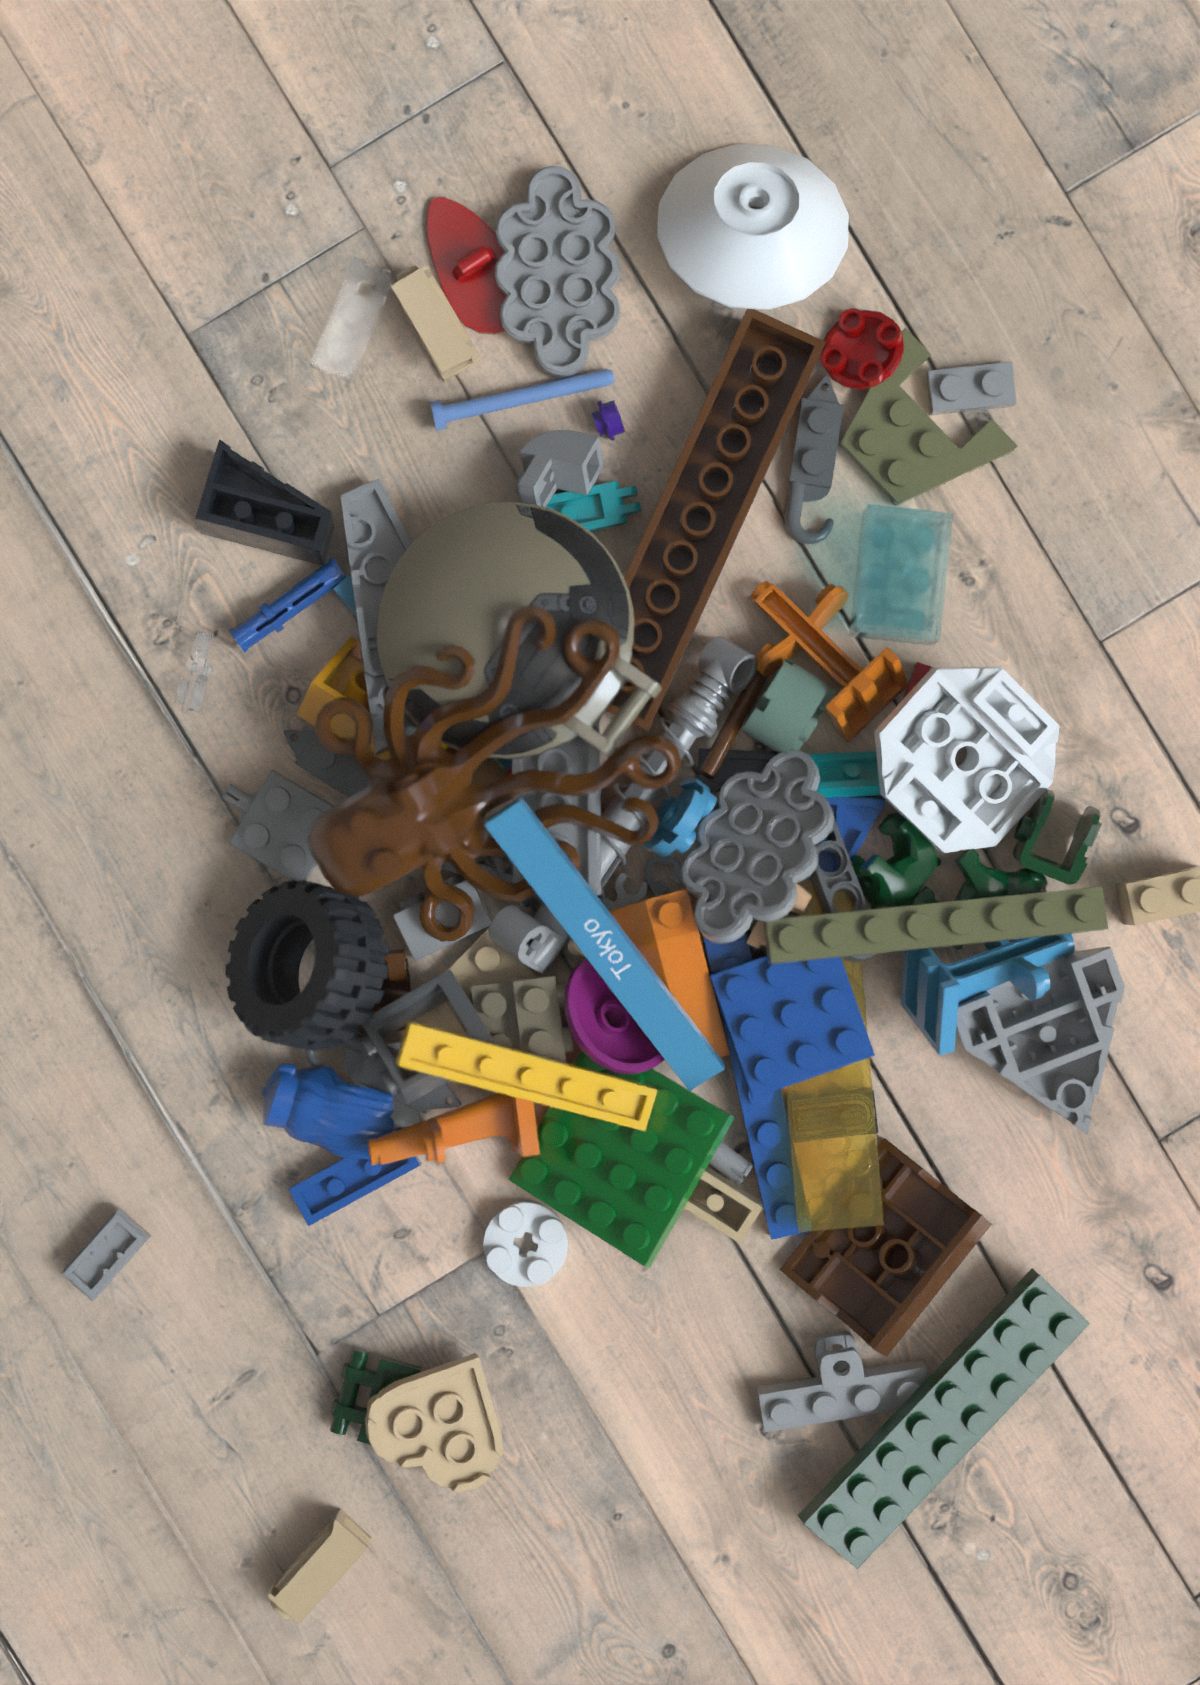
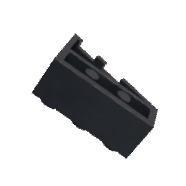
(260, 511)

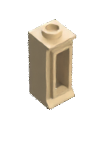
(434, 321)
(318, 1568)

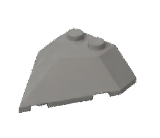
(1056, 1042)

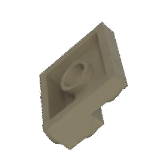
(525, 1015)

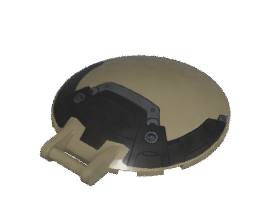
(464, 586)

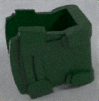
(1074, 861)

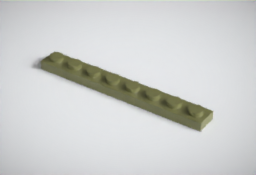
(935, 925)

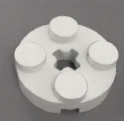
(504, 1255)

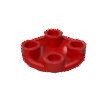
(862, 349)

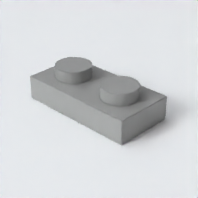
(971, 388)

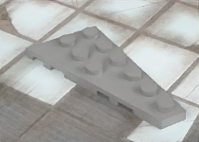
(374, 548)

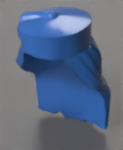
(326, 1110)

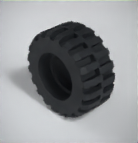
(344, 974)

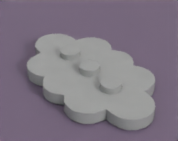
(557, 271)
(757, 846)

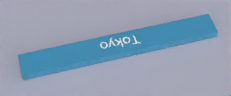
(604, 943)

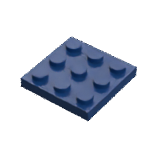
(791, 1020)

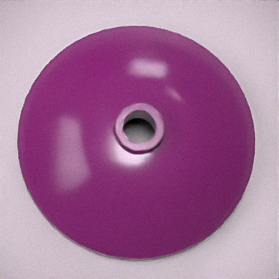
(615, 1046)

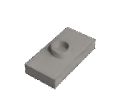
(105, 1254)

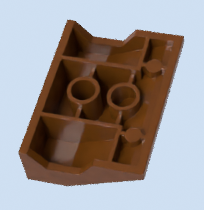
(889, 1272)

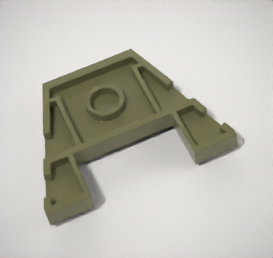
(904, 446)

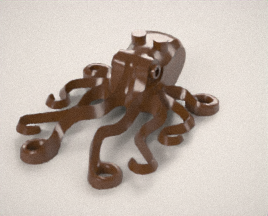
(423, 797)

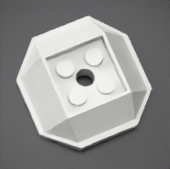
(1005, 766)

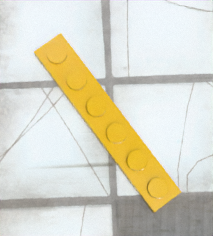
(526, 1075)

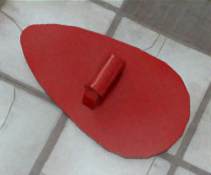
(465, 262)

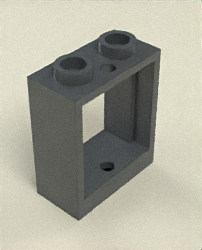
(410, 1007)

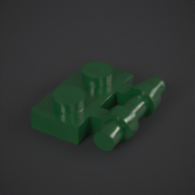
(356, 1373)

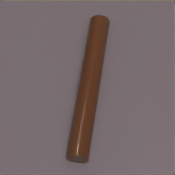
(732, 726)

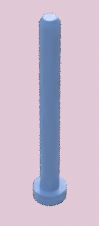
(519, 397)

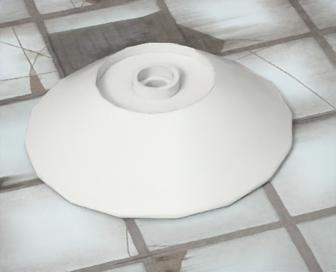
(747, 253)

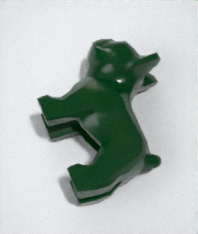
(899, 878)
(987, 882)

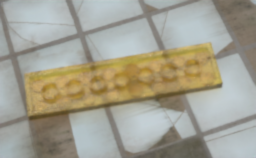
(835, 1130)

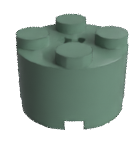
(789, 709)

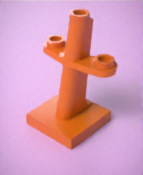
(863, 690)
(482, 1119)

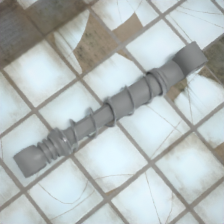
(724, 669)

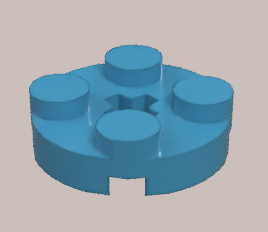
(680, 817)

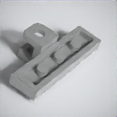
(841, 1388)

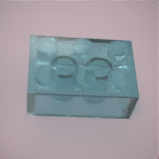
(901, 574)

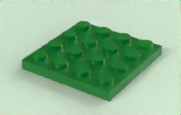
(625, 1179)

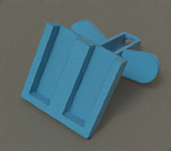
(935, 989)

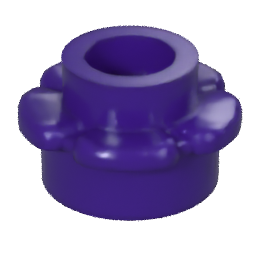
(608, 419)

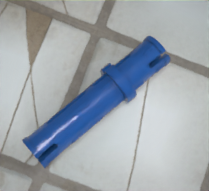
(287, 605)

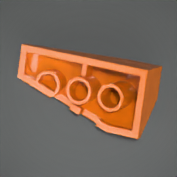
(671, 944)

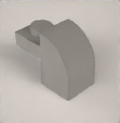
(559, 461)

